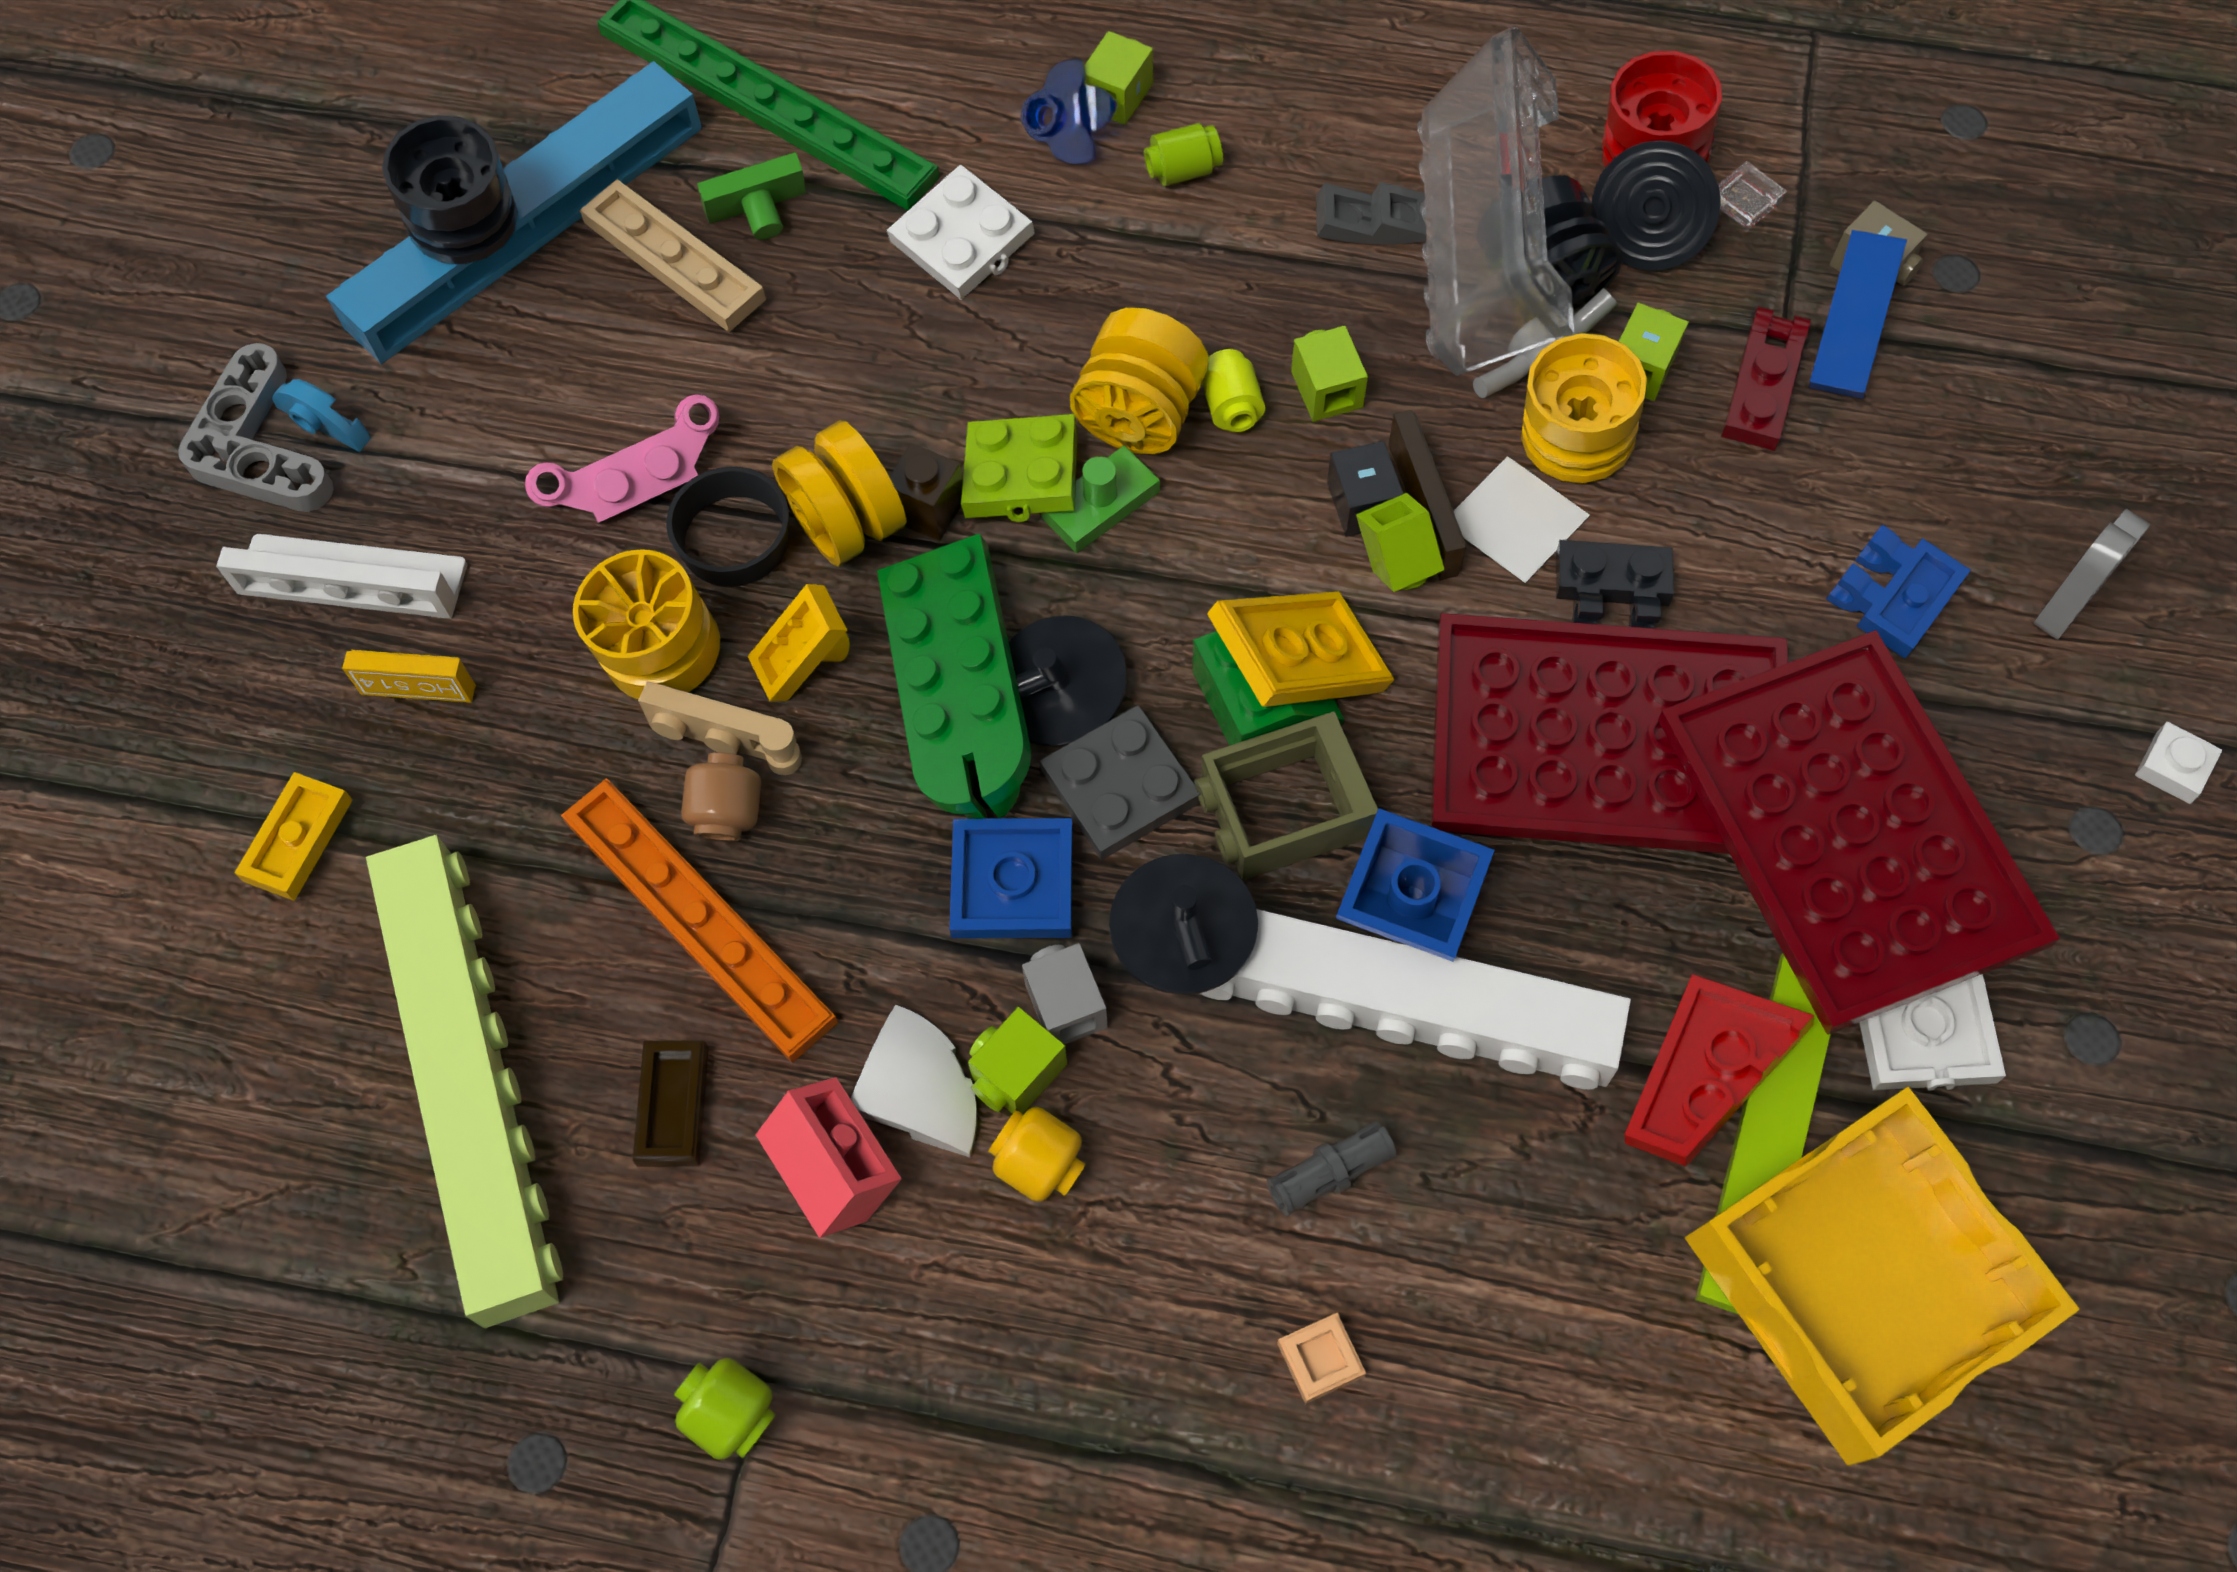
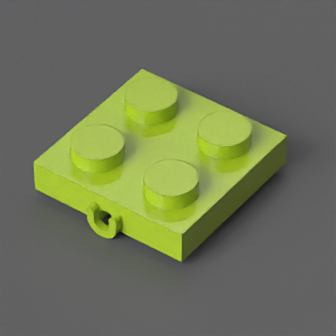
(1020, 465)

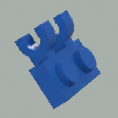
(1912, 598)

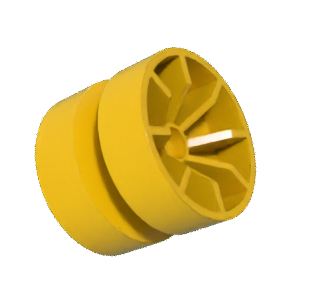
(646, 622)

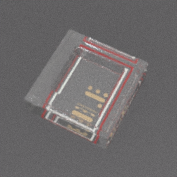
(1749, 195)

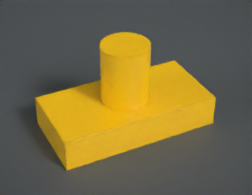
(798, 641)

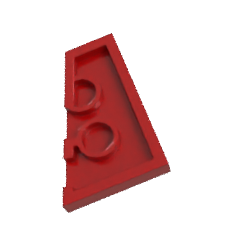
(1709, 1066)

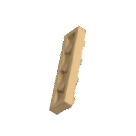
(673, 255)

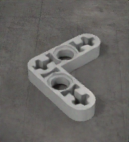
(235, 442)
(2091, 573)

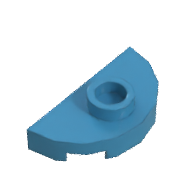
(312, 412)

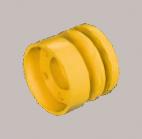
(1139, 380)
(1583, 407)

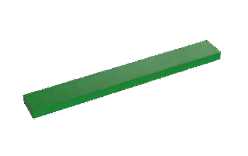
(770, 101)

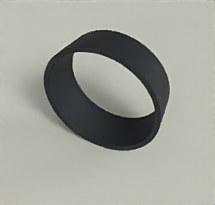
(722, 484)

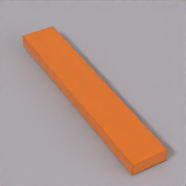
(700, 920)

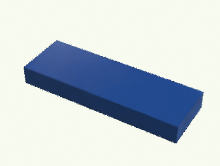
(1857, 314)

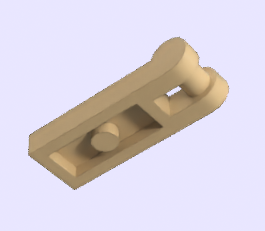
(721, 726)

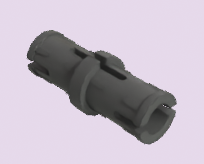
(1331, 1168)

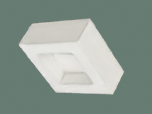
(2178, 762)

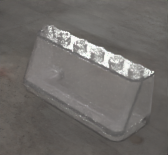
(1485, 210)

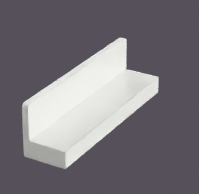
(345, 575)

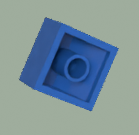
(1415, 884)

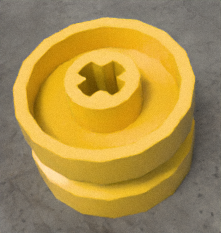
(839, 492)

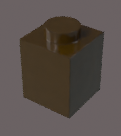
(928, 490)

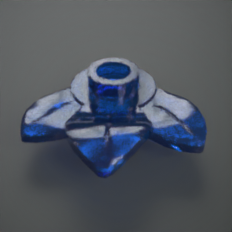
(1075, 113)

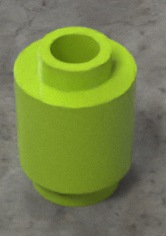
(1183, 154)

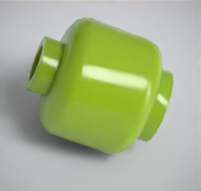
(724, 1408)

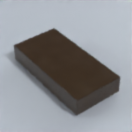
(671, 1104)

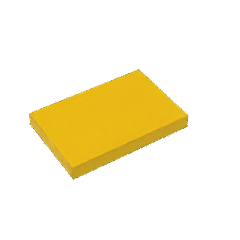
(1300, 647)

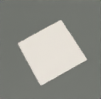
(1517, 519)

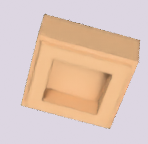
(1321, 1358)

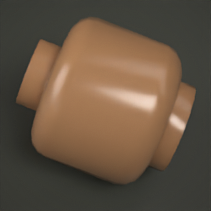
(721, 797)

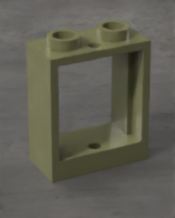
(1317, 738)

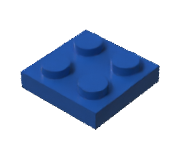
(1011, 878)

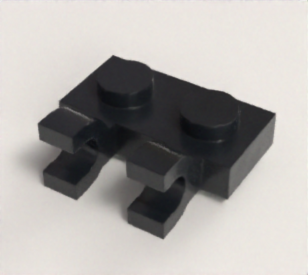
(1614, 574)

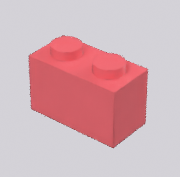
(827, 1156)

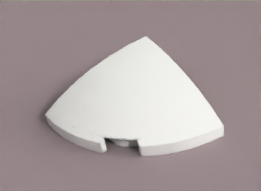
(918, 1084)

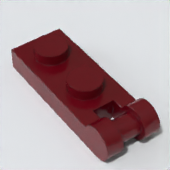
(1765, 380)

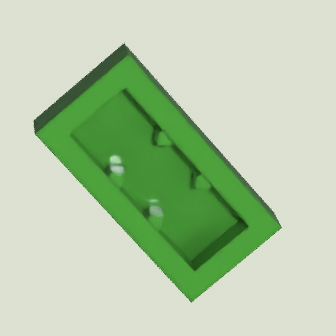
(754, 193)
(1104, 497)

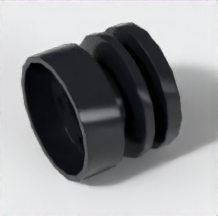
(450, 189)
(1578, 241)

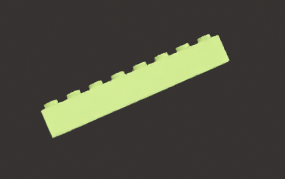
(462, 1084)

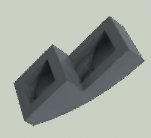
(1382, 218)

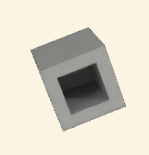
(1064, 993)

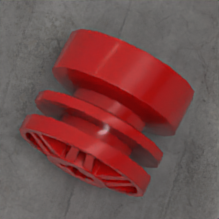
(1662, 99)

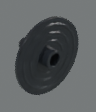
(1658, 204)
(1067, 678)
(1183, 924)

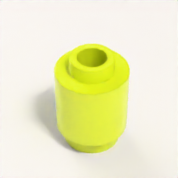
(1232, 391)

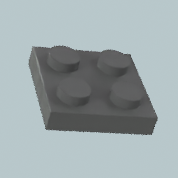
(1119, 782)

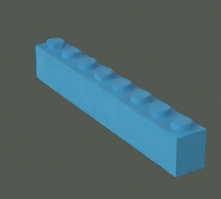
(551, 183)

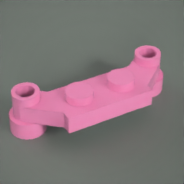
(634, 472)

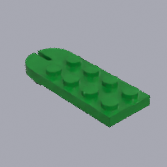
(956, 678)

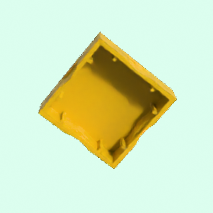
(1880, 1277)

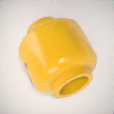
(1037, 1154)

